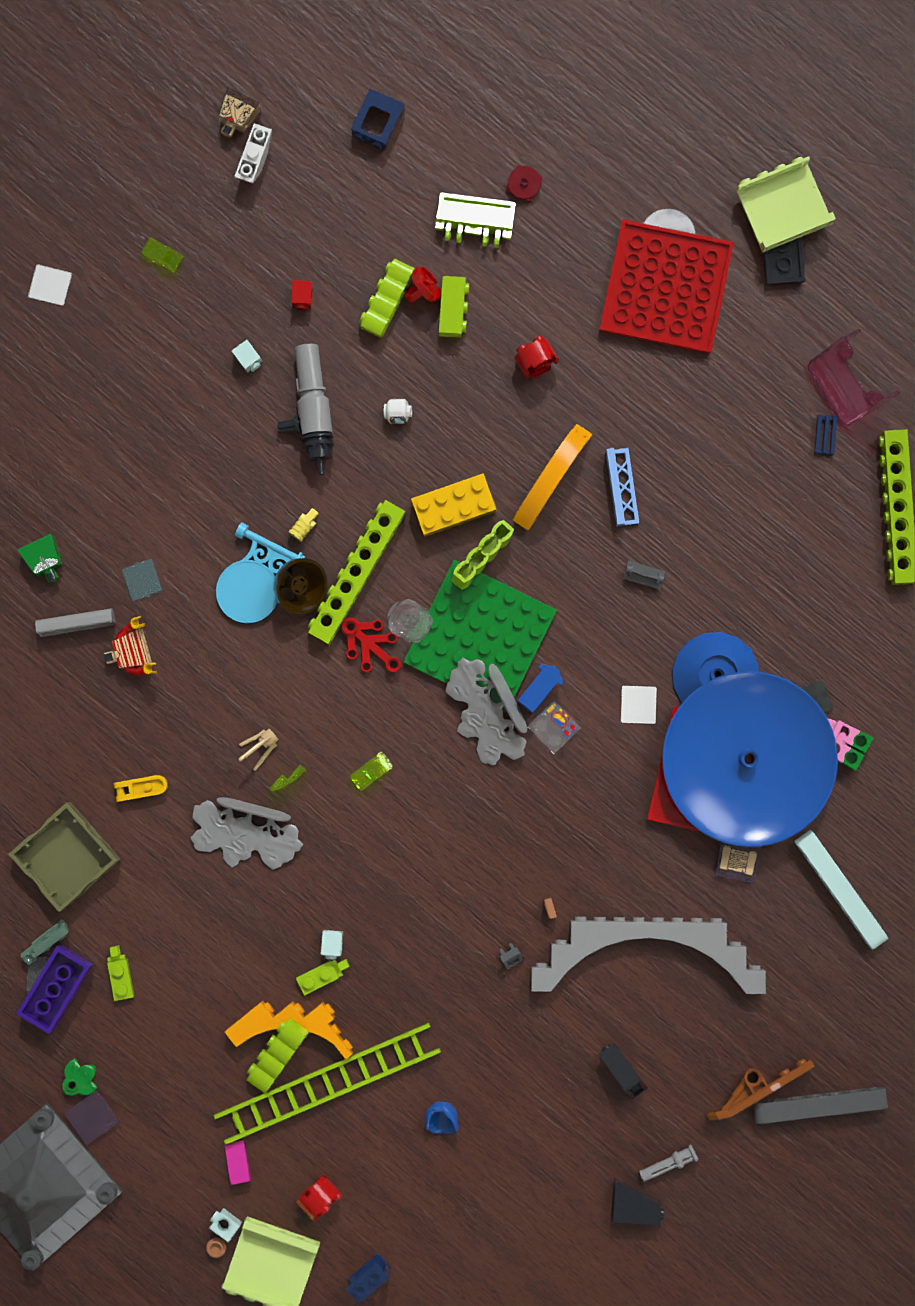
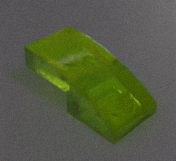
(161, 254)
(371, 771)
(283, 781)

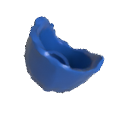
(441, 1118)

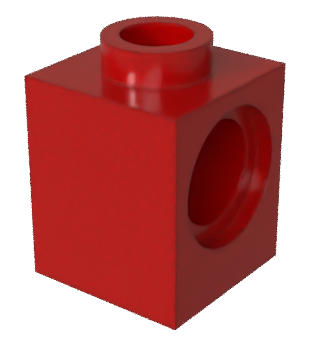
(302, 294)

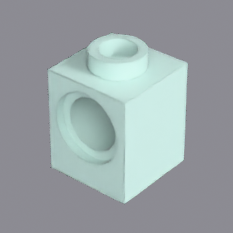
(247, 356)
(331, 944)
(225, 1233)

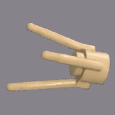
(267, 739)

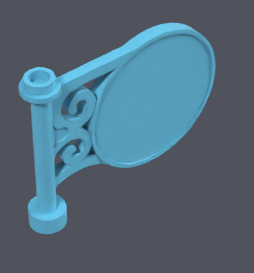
(246, 586)

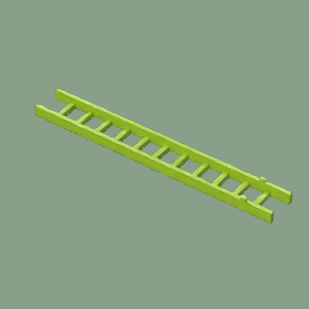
(238, 1123)

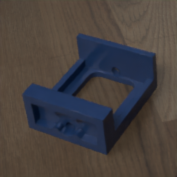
(385, 103)
(370, 1274)

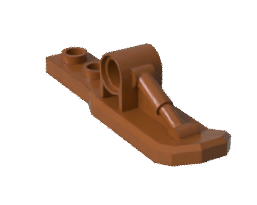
(749, 1093)

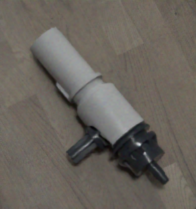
(313, 408)

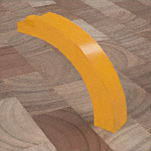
(551, 476)

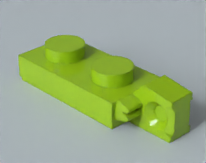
(119, 975)
(321, 975)

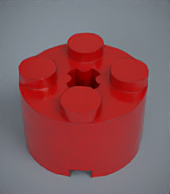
(536, 357)
(318, 1198)

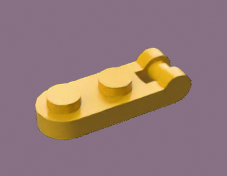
(141, 787)

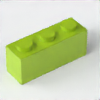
(453, 306)

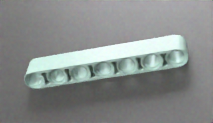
(841, 889)

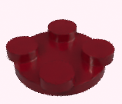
(524, 183)

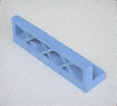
(615, 487)

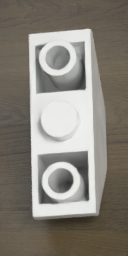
(254, 154)

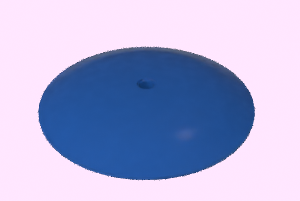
(790, 752)

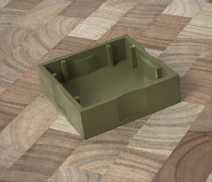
(65, 856)

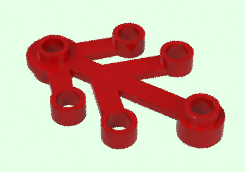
(368, 642)

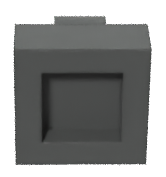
(511, 957)

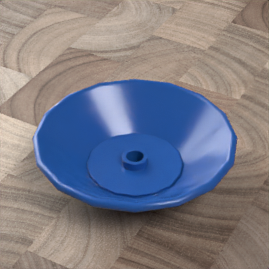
(705, 656)

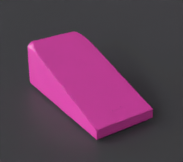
(237, 1162)

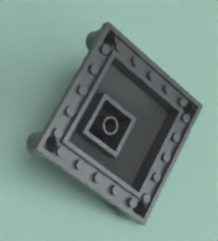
(48, 1187)

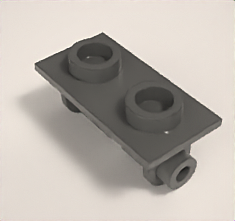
(644, 575)

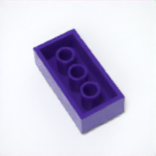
(55, 989)

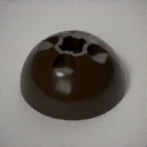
(300, 585)

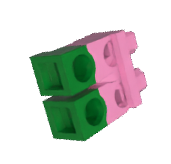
(850, 736)

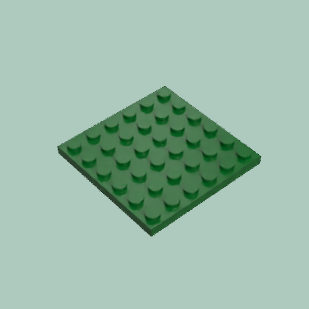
(483, 624)

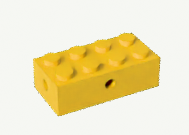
(453, 505)

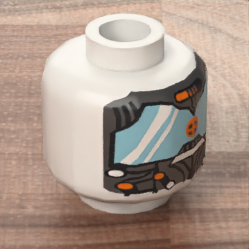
(397, 411)

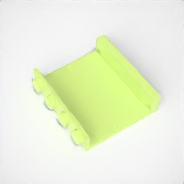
(783, 204)
(270, 1264)

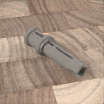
(678, 1160)

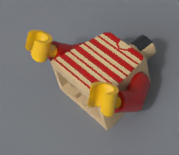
(131, 650)

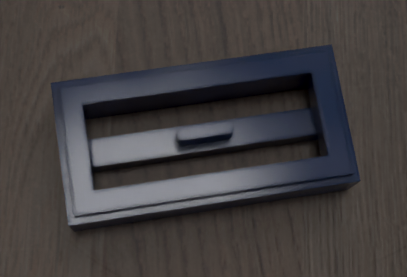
(827, 418)

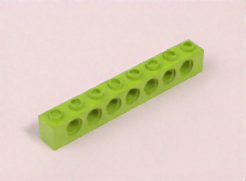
(899, 440)
(384, 510)

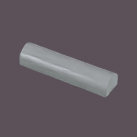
(75, 622)

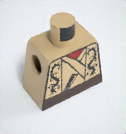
(237, 112)

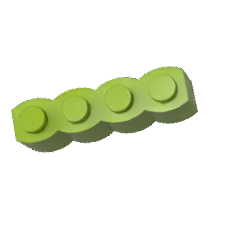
(387, 299)
(484, 553)
(278, 1054)

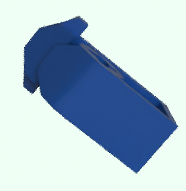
(540, 687)

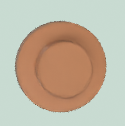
(216, 1247)

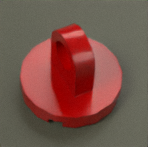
(423, 286)

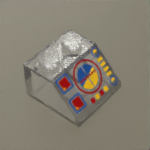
(553, 727)

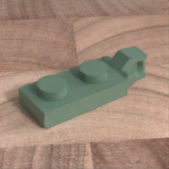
(45, 942)

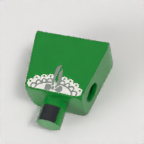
(43, 557)

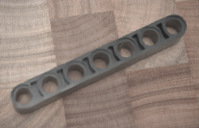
(820, 1105)

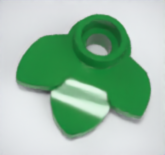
(81, 1076)

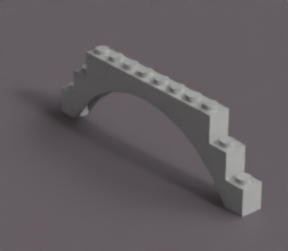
(592, 935)

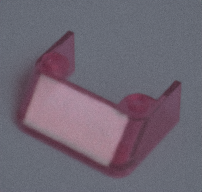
(841, 385)

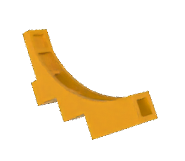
(262, 1019)

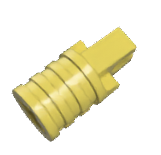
(304, 525)

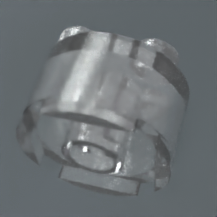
(409, 620)

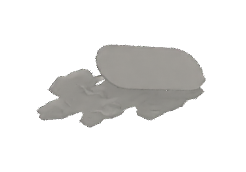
(483, 716)
(240, 837)

